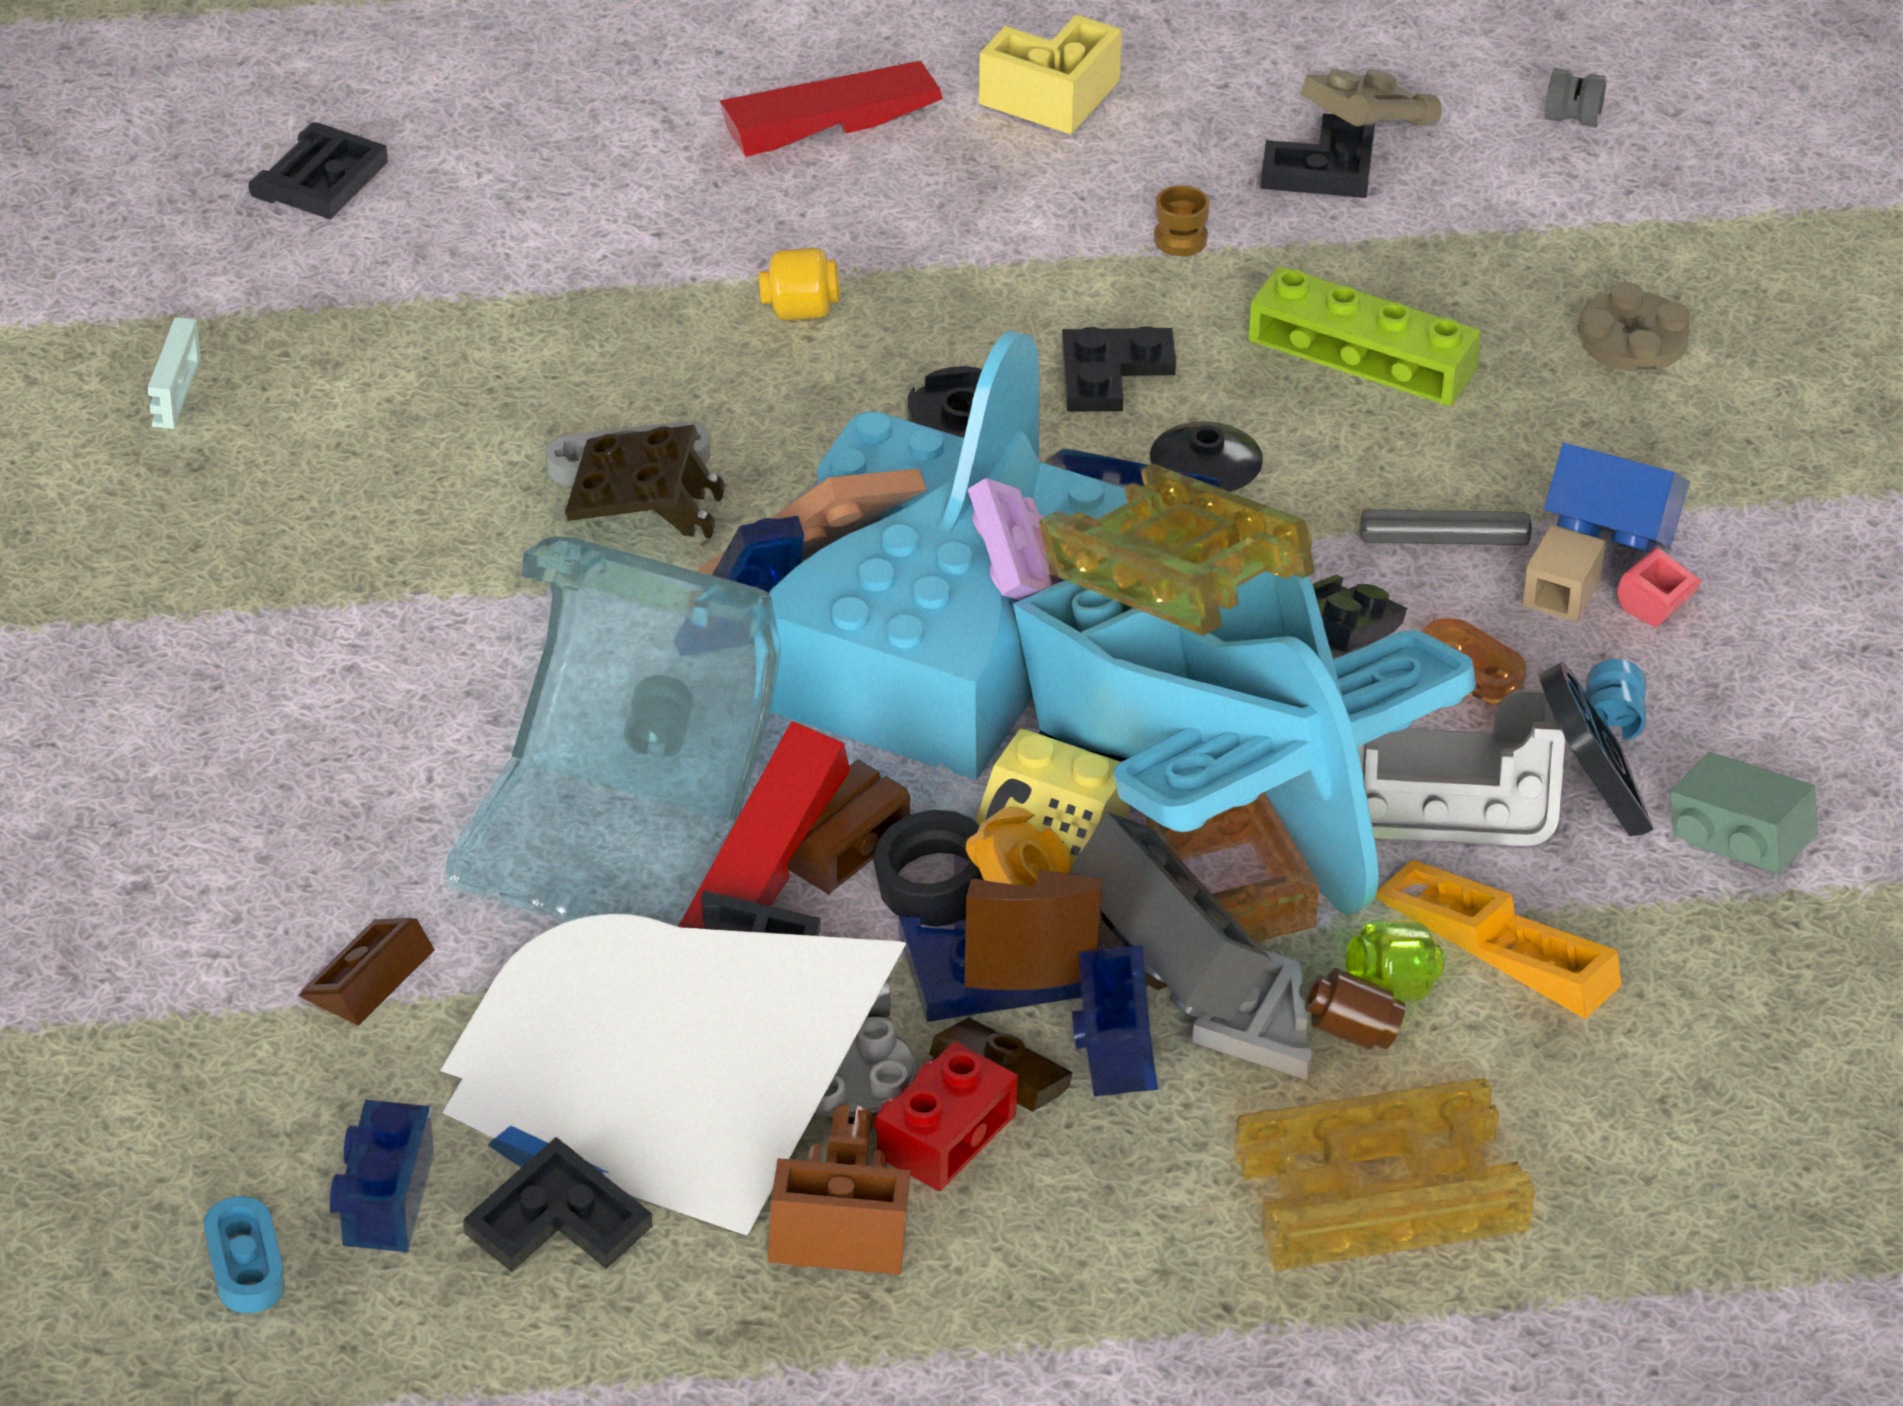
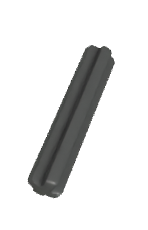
(1445, 527)

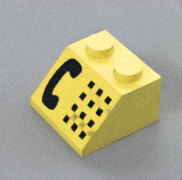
(1057, 784)

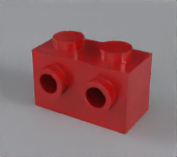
(946, 1115)

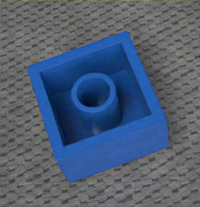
(1616, 495)

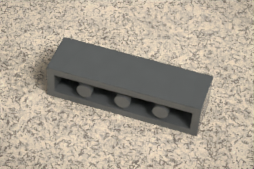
(1178, 921)

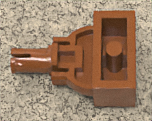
(840, 1208)

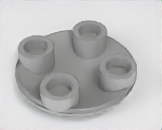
(872, 1071)

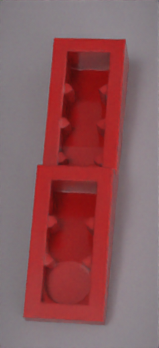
(855, 101)
(775, 820)

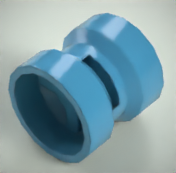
(1619, 695)

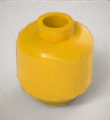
(800, 284)

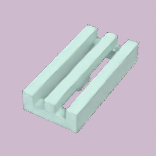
(174, 372)

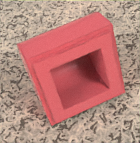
(1656, 587)

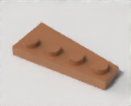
(845, 504)

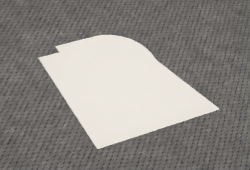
(668, 1052)

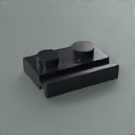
(1356, 613)

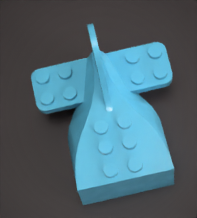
(900, 621)
(1237, 711)

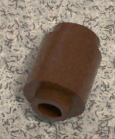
(1355, 1009)

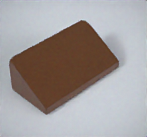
(369, 968)

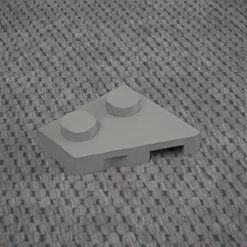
(1268, 1023)

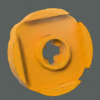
(1014, 851)

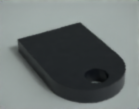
(1595, 747)

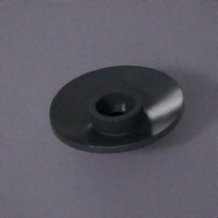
(1209, 451)

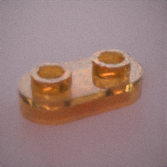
(1495, 665)

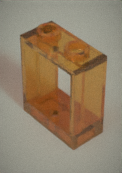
(1266, 907)

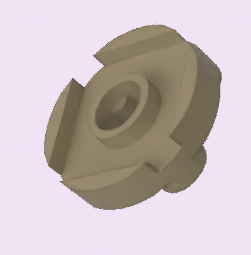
(1659, 342)

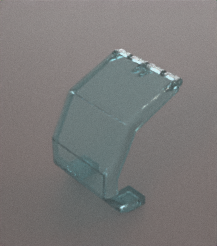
(627, 739)

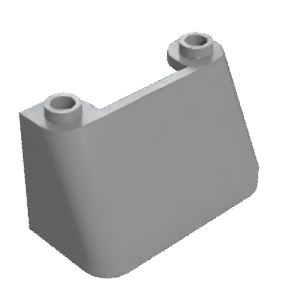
(1470, 783)

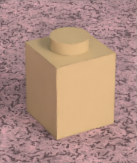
(1563, 573)

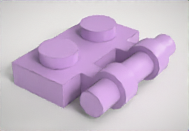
(1011, 538)

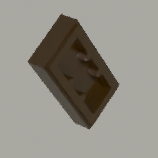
(1038, 1077)

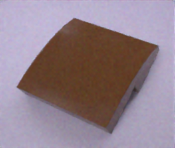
(1030, 934)

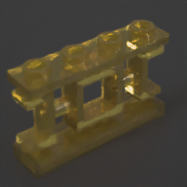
(1176, 548)
(1389, 1213)

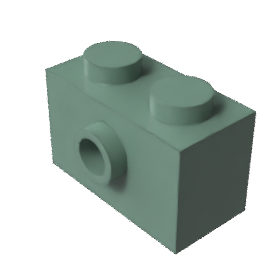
(1744, 812)

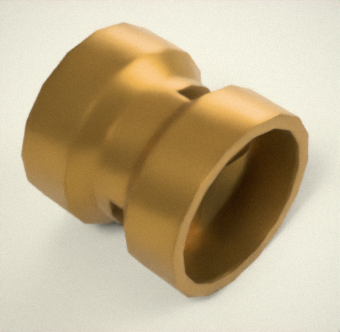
(1181, 220)

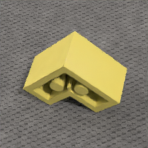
(1053, 79)

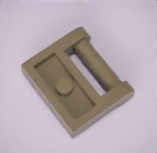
(1370, 98)

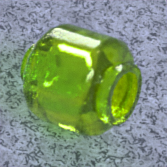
(1397, 957)

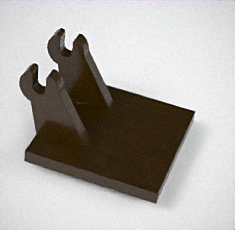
(644, 474)

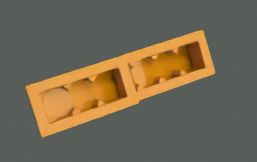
(1485, 924)

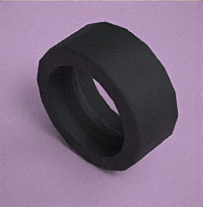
(920, 836)

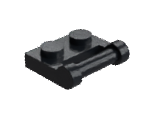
(335, 172)

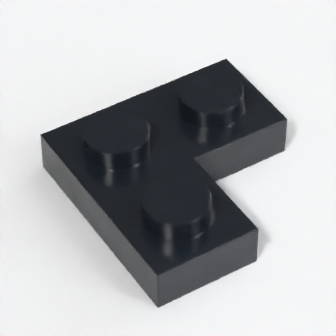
(1332, 167)
(1100, 357)
(555, 1194)

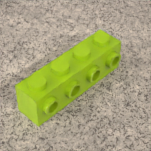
(1364, 335)

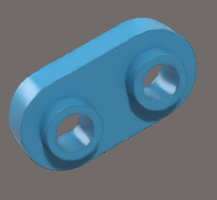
(244, 1257)

